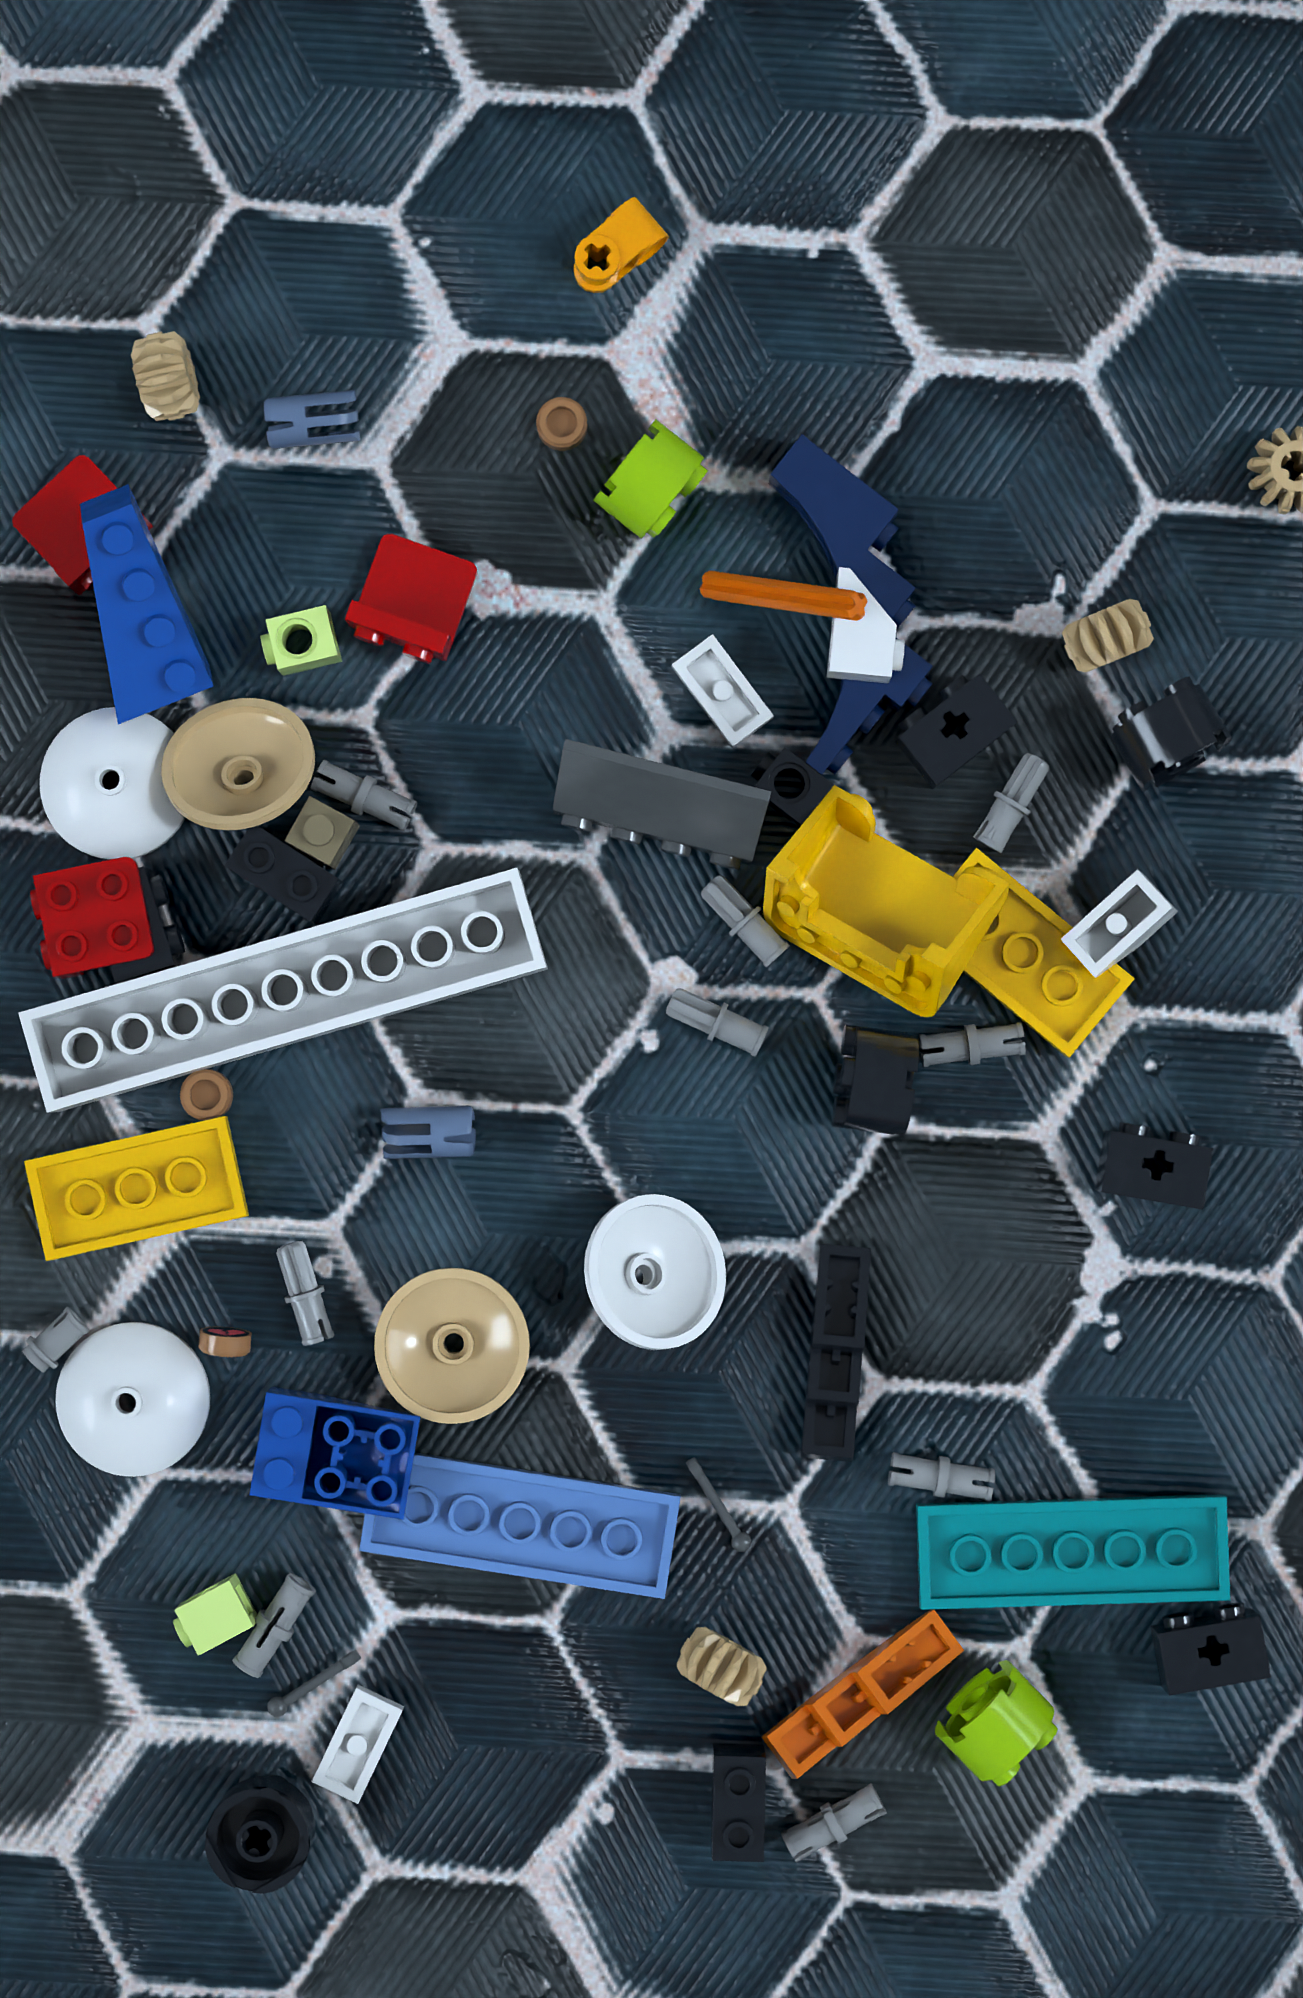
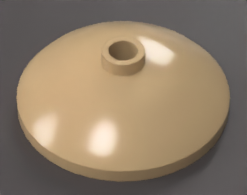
(232, 746)
(446, 1383)

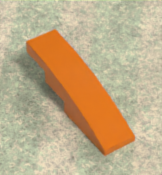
(863, 1693)

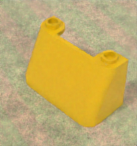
(878, 906)

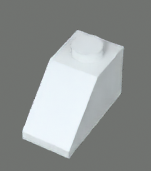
(867, 646)
(1119, 924)

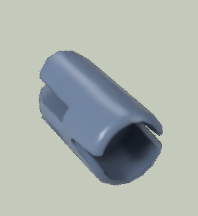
(294, 411)
(428, 1132)

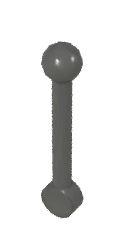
(740, 1540)
(278, 1706)

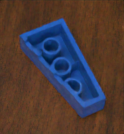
(142, 621)

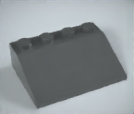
(659, 803)

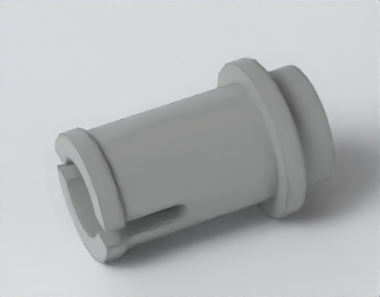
(55, 1340)

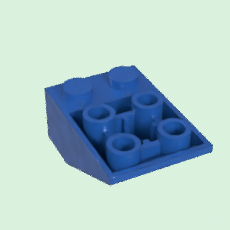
(334, 1453)

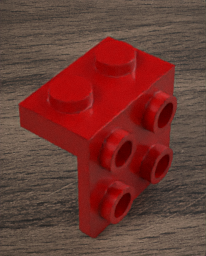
(54, 520)
(412, 598)
(92, 916)

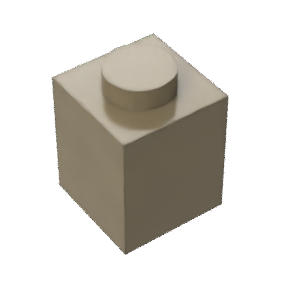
(322, 832)

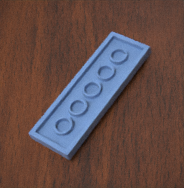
(531, 1526)

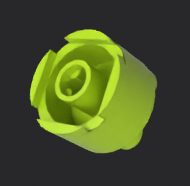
(651, 480)
(997, 1723)

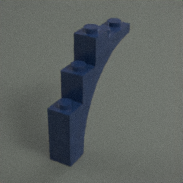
(848, 523)

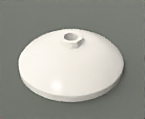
(115, 821)
(679, 1269)
(168, 1393)

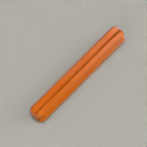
(784, 595)

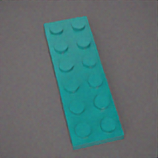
(1073, 1552)

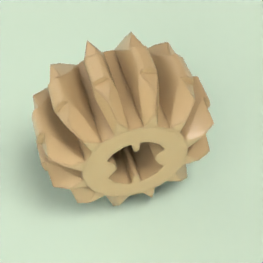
(165, 376)
(1273, 476)
(1107, 635)
(721, 1666)

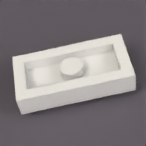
(722, 691)
(357, 1744)

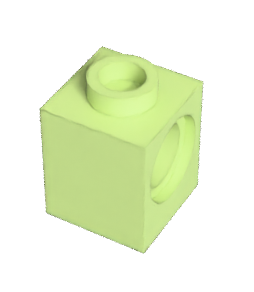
(324, 644)
(214, 1615)

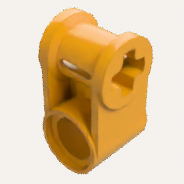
(623, 240)

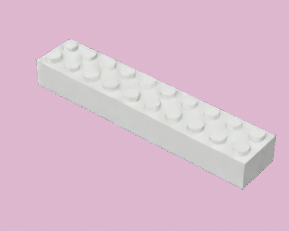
(283, 991)

